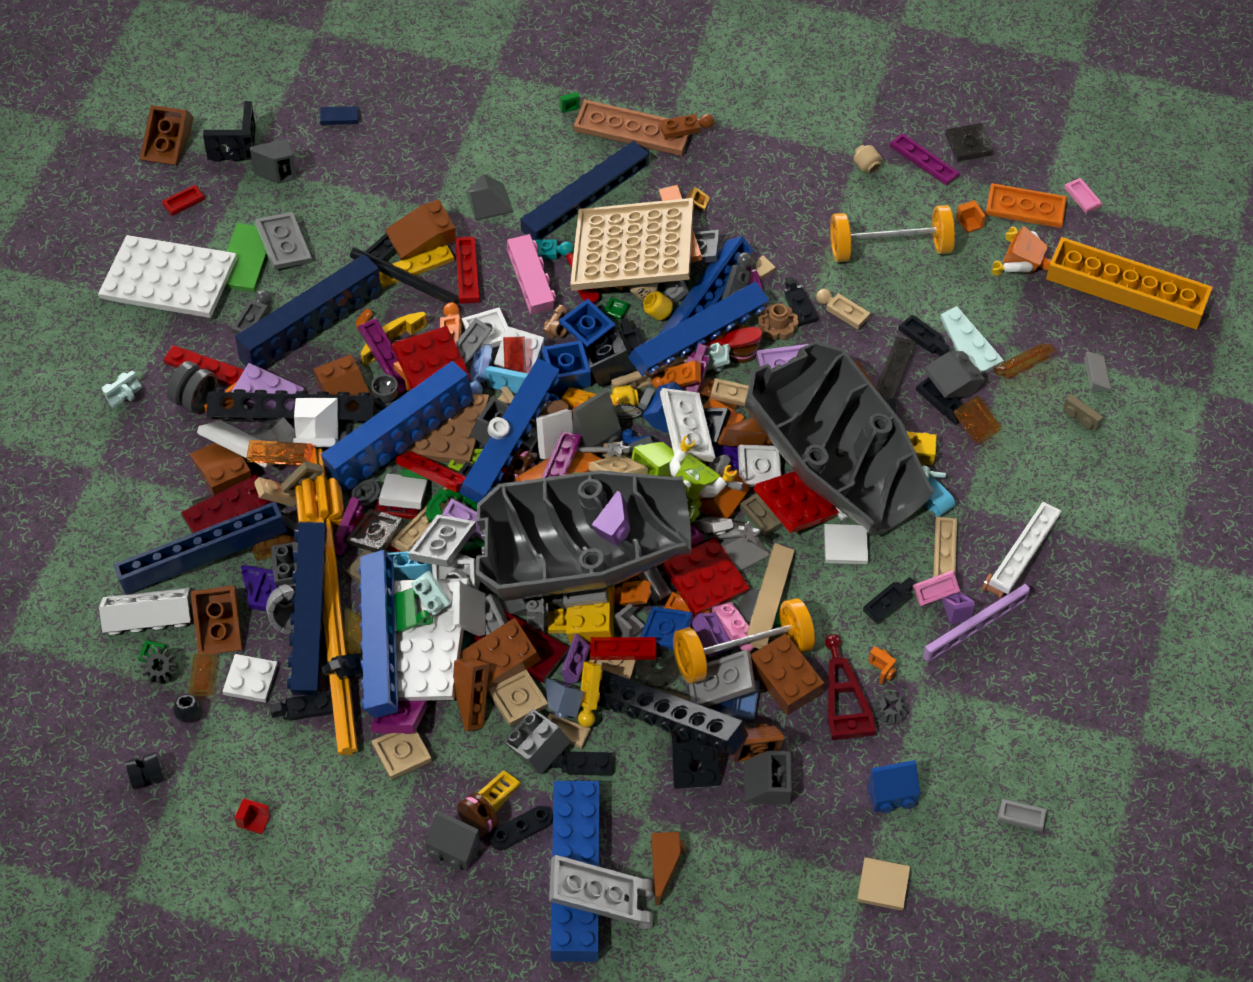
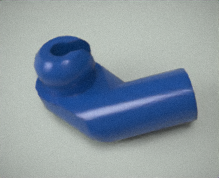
(629, 438)

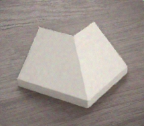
(316, 418)
(461, 567)

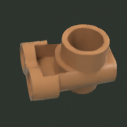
(552, 326)

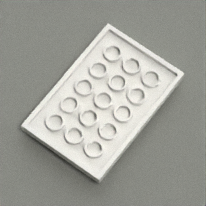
(168, 276)
(429, 651)

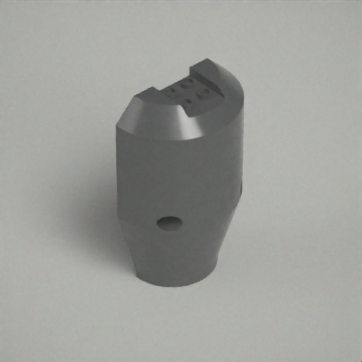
(829, 404)
(544, 537)

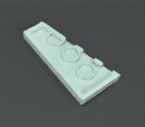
(970, 340)

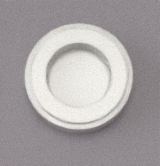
(498, 428)

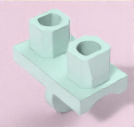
(718, 356)
(122, 389)
(430, 593)

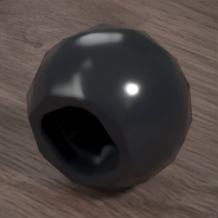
(187, 708)

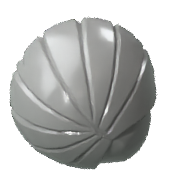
(280, 607)

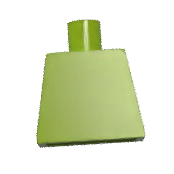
(655, 457)

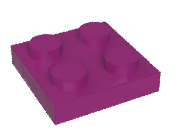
(403, 721)

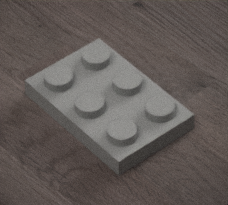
(283, 240)
(442, 540)
(724, 680)

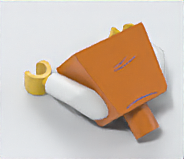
(1024, 253)

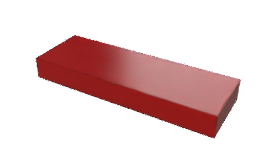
(622, 648)

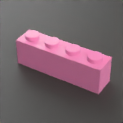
(530, 274)

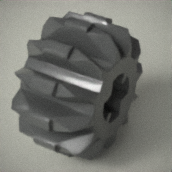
(151, 664)

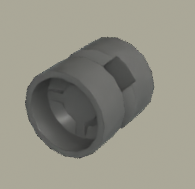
(384, 390)

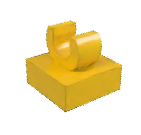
(557, 621)

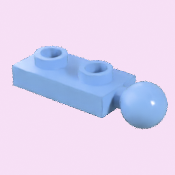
(481, 361)

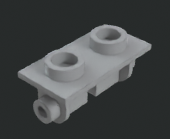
(537, 614)

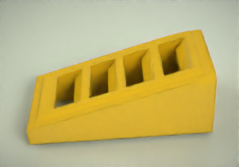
(507, 791)

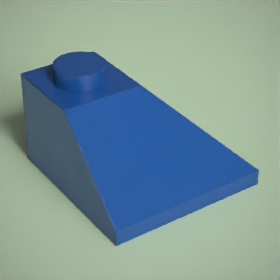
(587, 323)

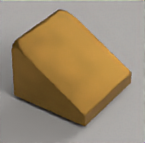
(700, 198)

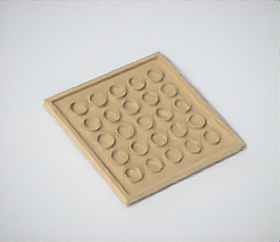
(633, 244)

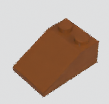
(166, 135)
(422, 230)
(341, 376)
(220, 467)
(217, 620)
(760, 740)

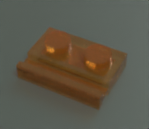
(977, 419)

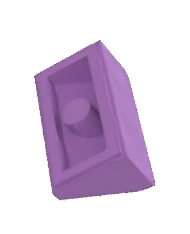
(710, 631)
(574, 660)

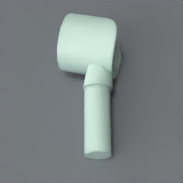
(928, 473)

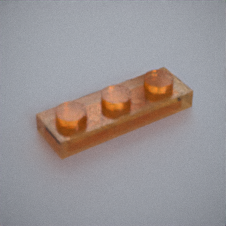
(1024, 360)
(279, 452)

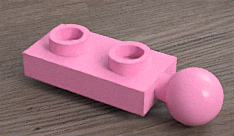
(733, 623)

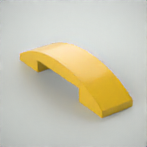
(411, 323)

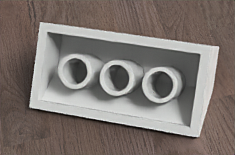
(145, 610)

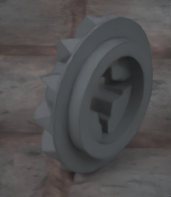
(368, 486)
(889, 715)

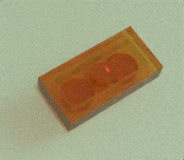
(202, 674)

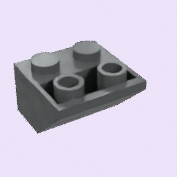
(273, 161)
(283, 562)
(537, 741)
(768, 778)

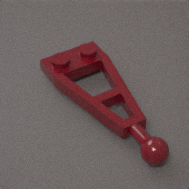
(846, 725)

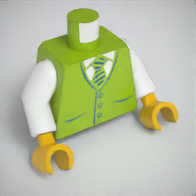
(697, 477)

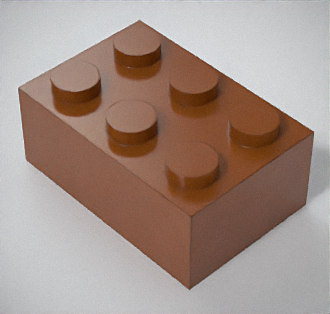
(506, 652)
(786, 674)

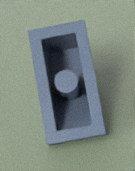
(563, 698)

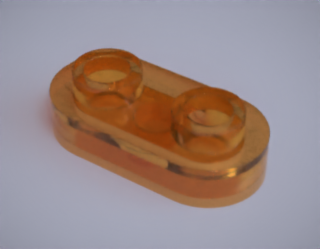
(263, 549)

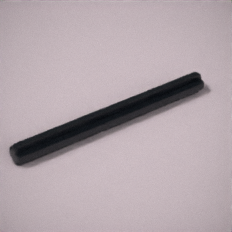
(407, 278)

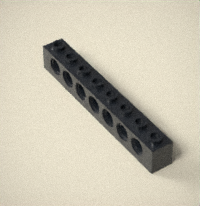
(218, 397)
(671, 713)

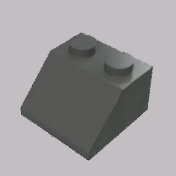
(954, 375)
(452, 841)

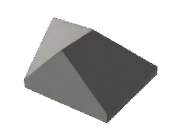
(488, 198)

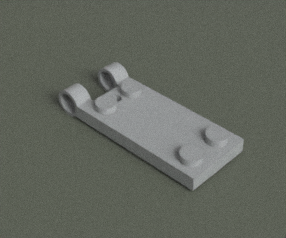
(599, 891)

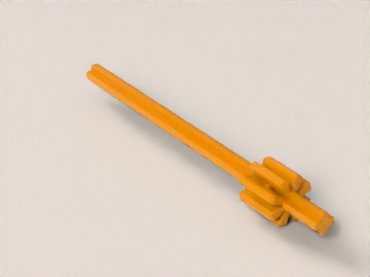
(323, 502)

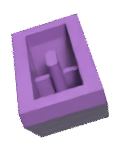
(958, 607)

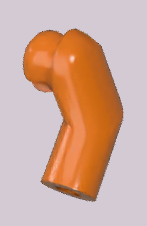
(364, 317)

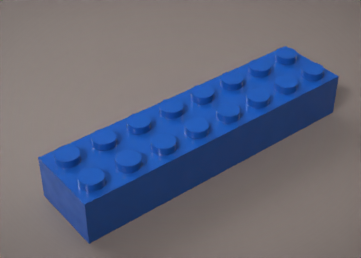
(398, 426)
(577, 838)

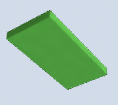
(250, 256)

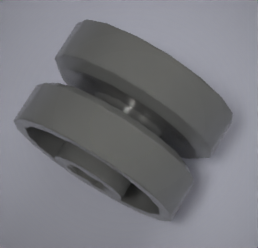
(190, 386)

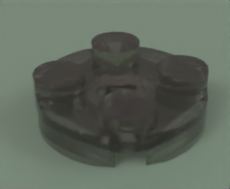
(658, 678)

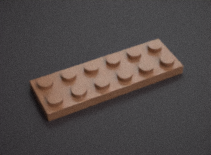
(626, 126)

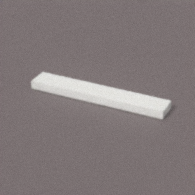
(1025, 548)

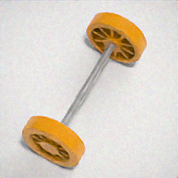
(942, 230)
(691, 655)

